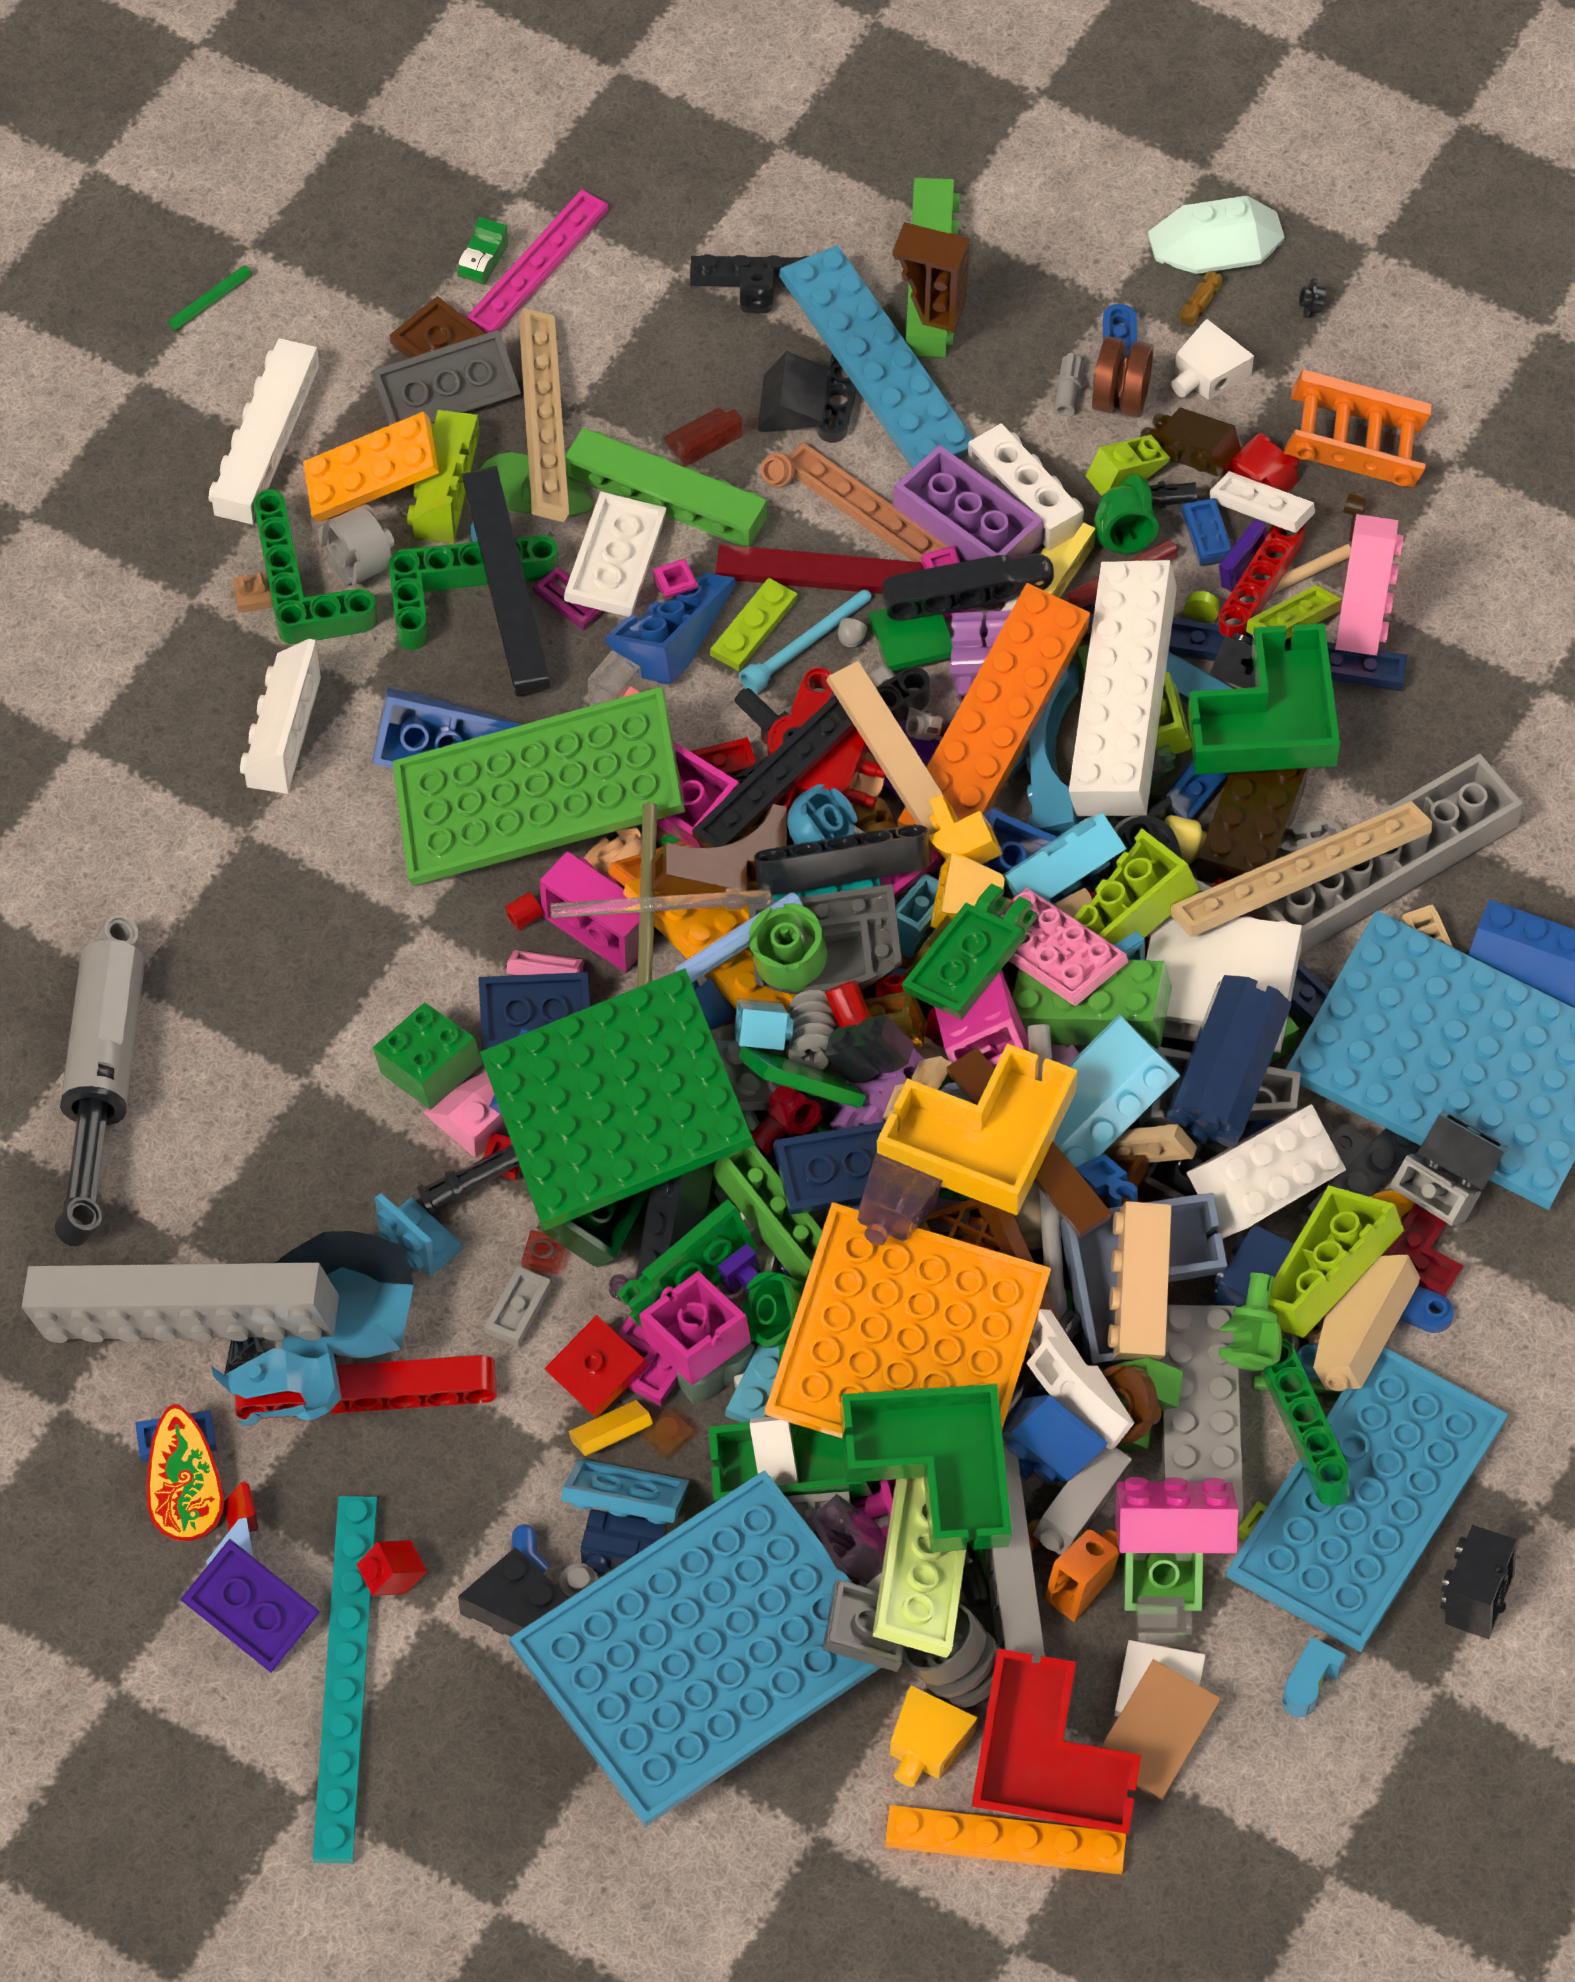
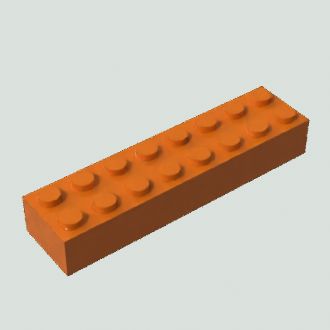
(1005, 701)

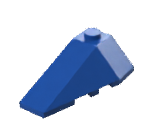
(422, 723)

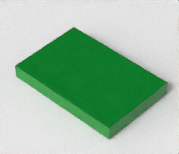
(801, 1077)

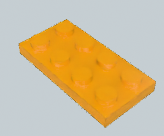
(371, 467)

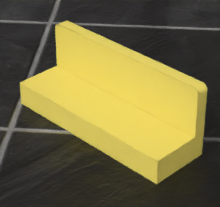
(1068, 558)

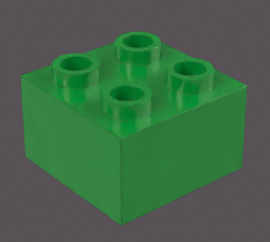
(427, 1055)

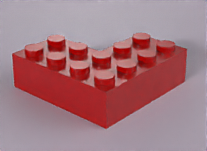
(1031, 1767)

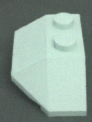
(1217, 235)

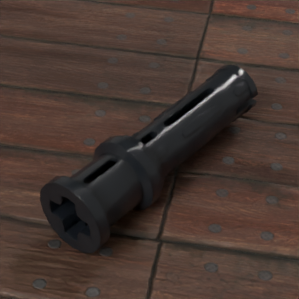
(457, 1184)

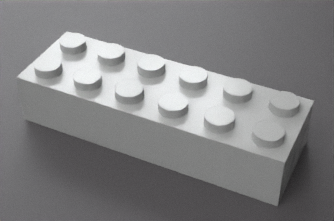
(1204, 1430)

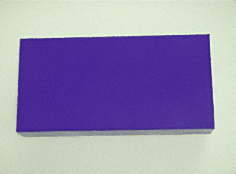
(1241, 555)

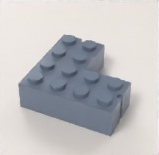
(1091, 1273)

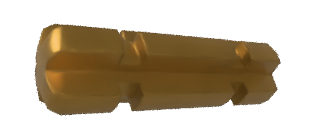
(1200, 298)

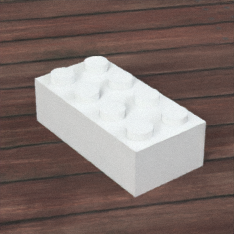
(1268, 1170)

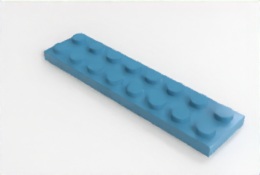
(875, 356)

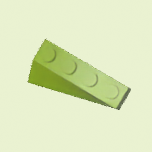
(443, 494)

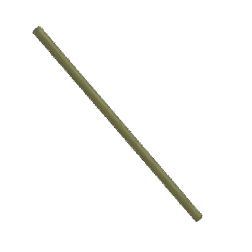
(646, 919)

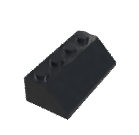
(673, 1212)

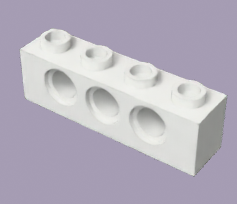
(1014, 470)

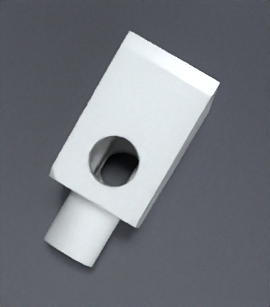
(1210, 363)

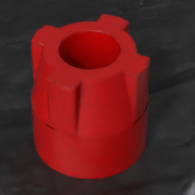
(523, 911)

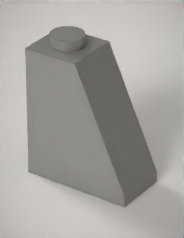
(1081, 1500)

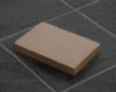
(1162, 1725)

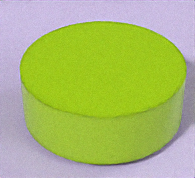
(1201, 606)

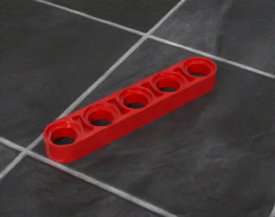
(1256, 588)

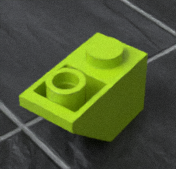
(1119, 460)

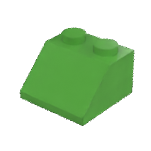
(1163, 1577)

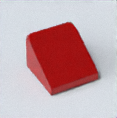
(239, 1506)

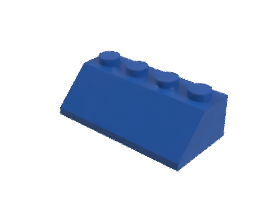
(1527, 950)

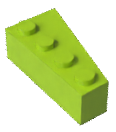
(1138, 891)

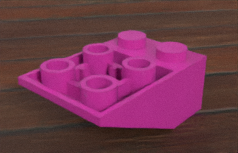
(986, 1026)

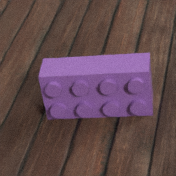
(966, 509)

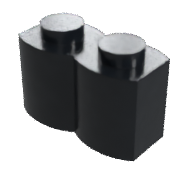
(869, 1048)

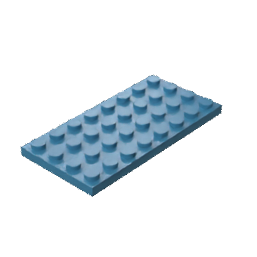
(1408, 1459)

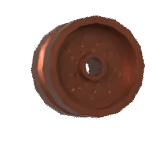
(1122, 376)

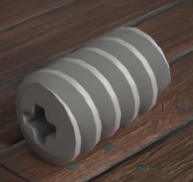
(811, 1028)

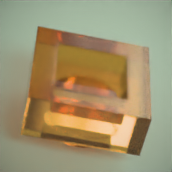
(667, 1433)

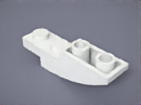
(1073, 1383)

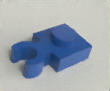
(1108, 1179)

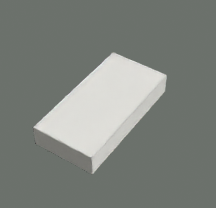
(774, 1449)

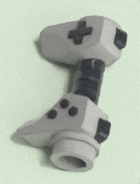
(926, 725)

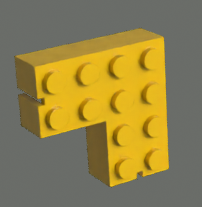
(987, 1147)

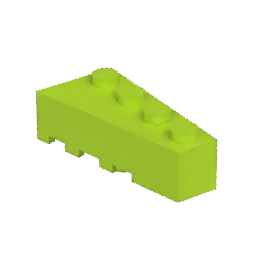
(1330, 1256)

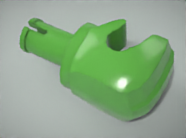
(1255, 1329)

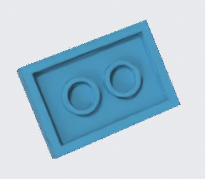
(625, 1491)

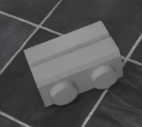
(1434, 1190)

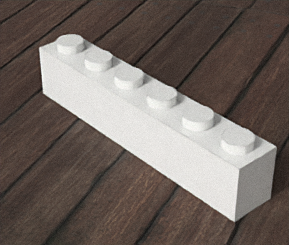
(264, 430)

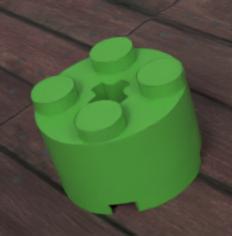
(788, 946)

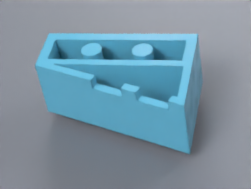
(1066, 860)

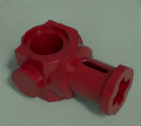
(789, 1113)

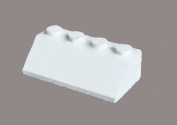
(282, 718)

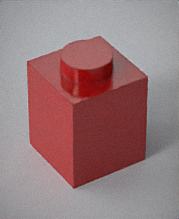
(391, 1567)

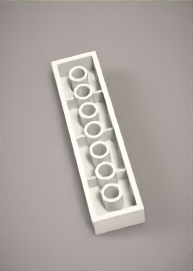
(1123, 688)

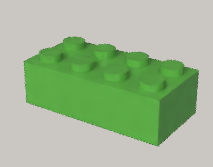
(1135, 992)

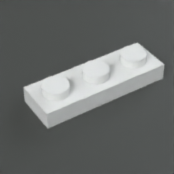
(1262, 502)

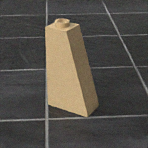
(1363, 1322)

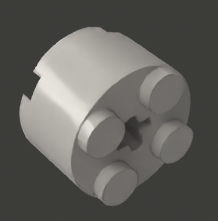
(356, 545)

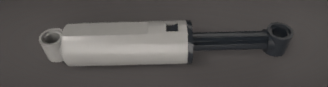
(99, 1063)

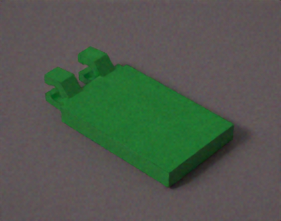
(970, 952)
(699, 1250)

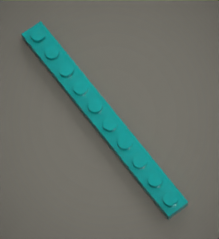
(344, 1684)

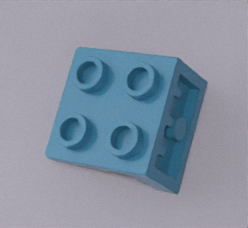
(421, 1235)

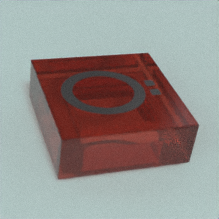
(542, 1253)

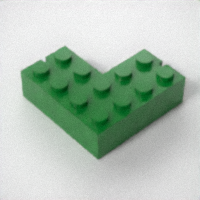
(1281, 721)
(949, 1440)
(816, 1453)

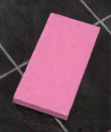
(1064, 952)

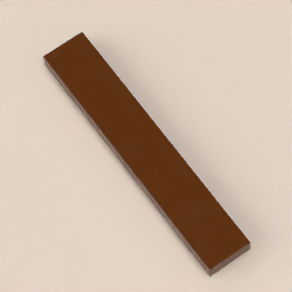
(1056, 1175)

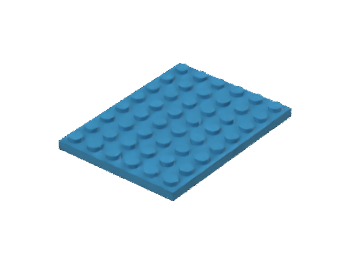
(1437, 1031)
(695, 1648)

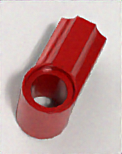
(847, 1004)

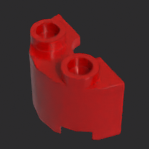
(1265, 464)

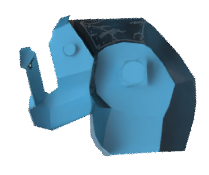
(370, 1321)

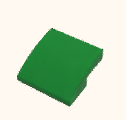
(910, 641)

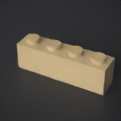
(1141, 1281)

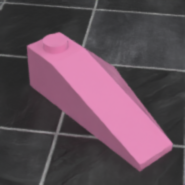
(467, 1115)

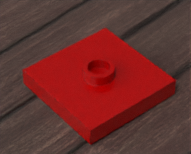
(596, 1366)

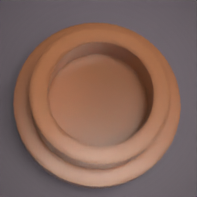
(777, 469)

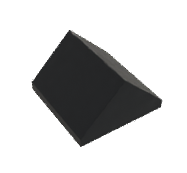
(793, 394)

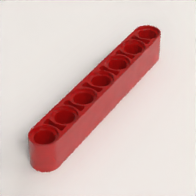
(395, 1384)

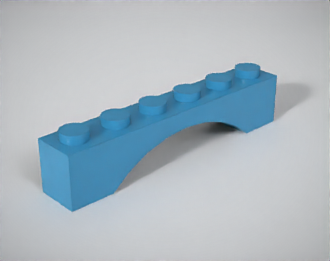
(1047, 794)

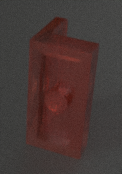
(705, 435)

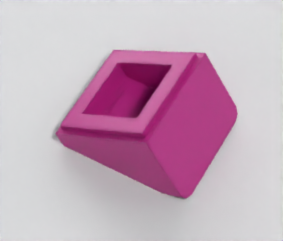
(674, 578)

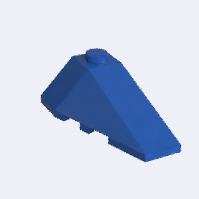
(673, 630)

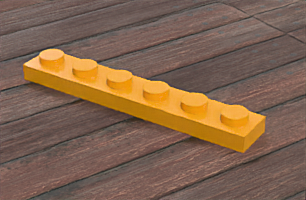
(1005, 1839)

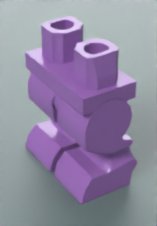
(969, 647)
(877, 1092)

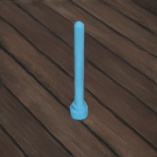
(758, 675)

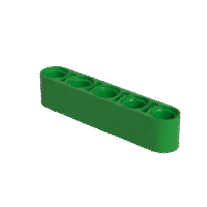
(1308, 1435)

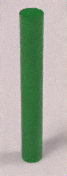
(209, 297)

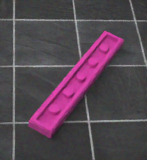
(538, 262)

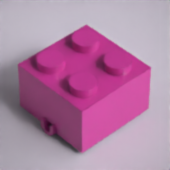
(695, 1327)

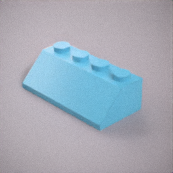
(1115, 1085)

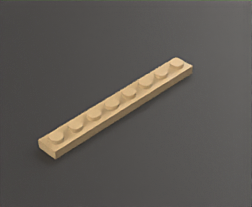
(543, 415)
(1300, 869)

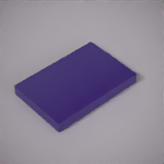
(250, 1605)

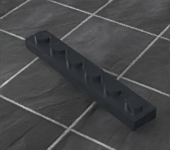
(775, 776)

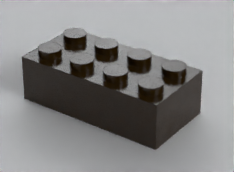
(1250, 822)

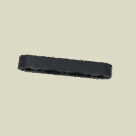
(842, 387)

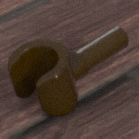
(1353, 506)

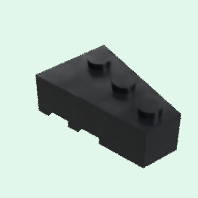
(510, 1595)

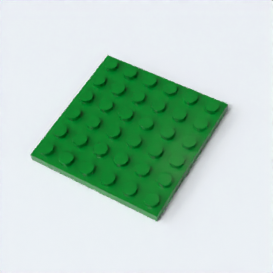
(616, 1099)

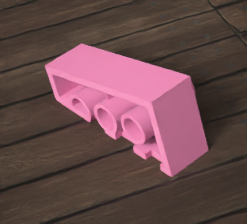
(1367, 584)

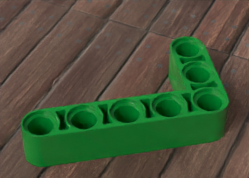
(457, 572)
(285, 579)

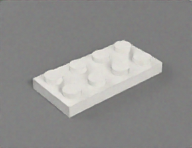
(615, 554)

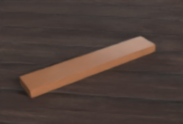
(862, 503)

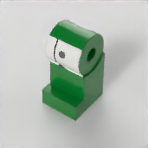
(483, 251)

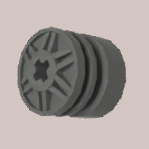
(968, 1670)

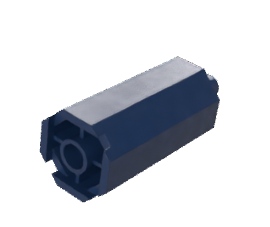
(1228, 1060)

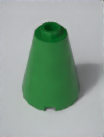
(771, 1307)

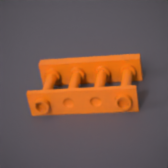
(1362, 402)

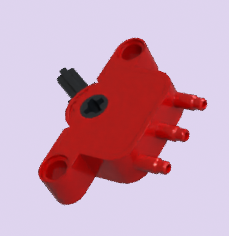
(839, 767)

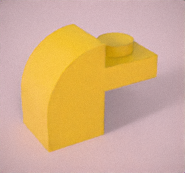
(968, 837)

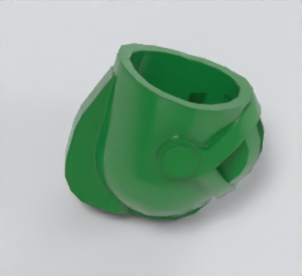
(1126, 515)

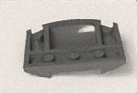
(858, 936)

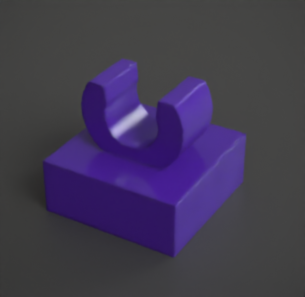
(739, 1269)

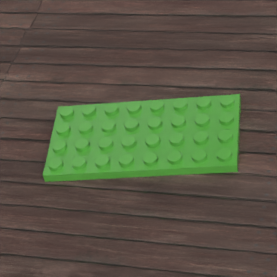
(537, 786)

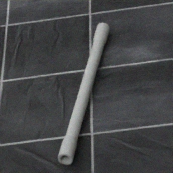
(1040, 1044)

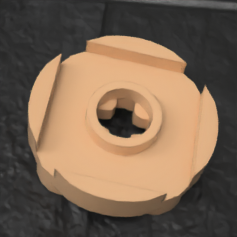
(605, 852)

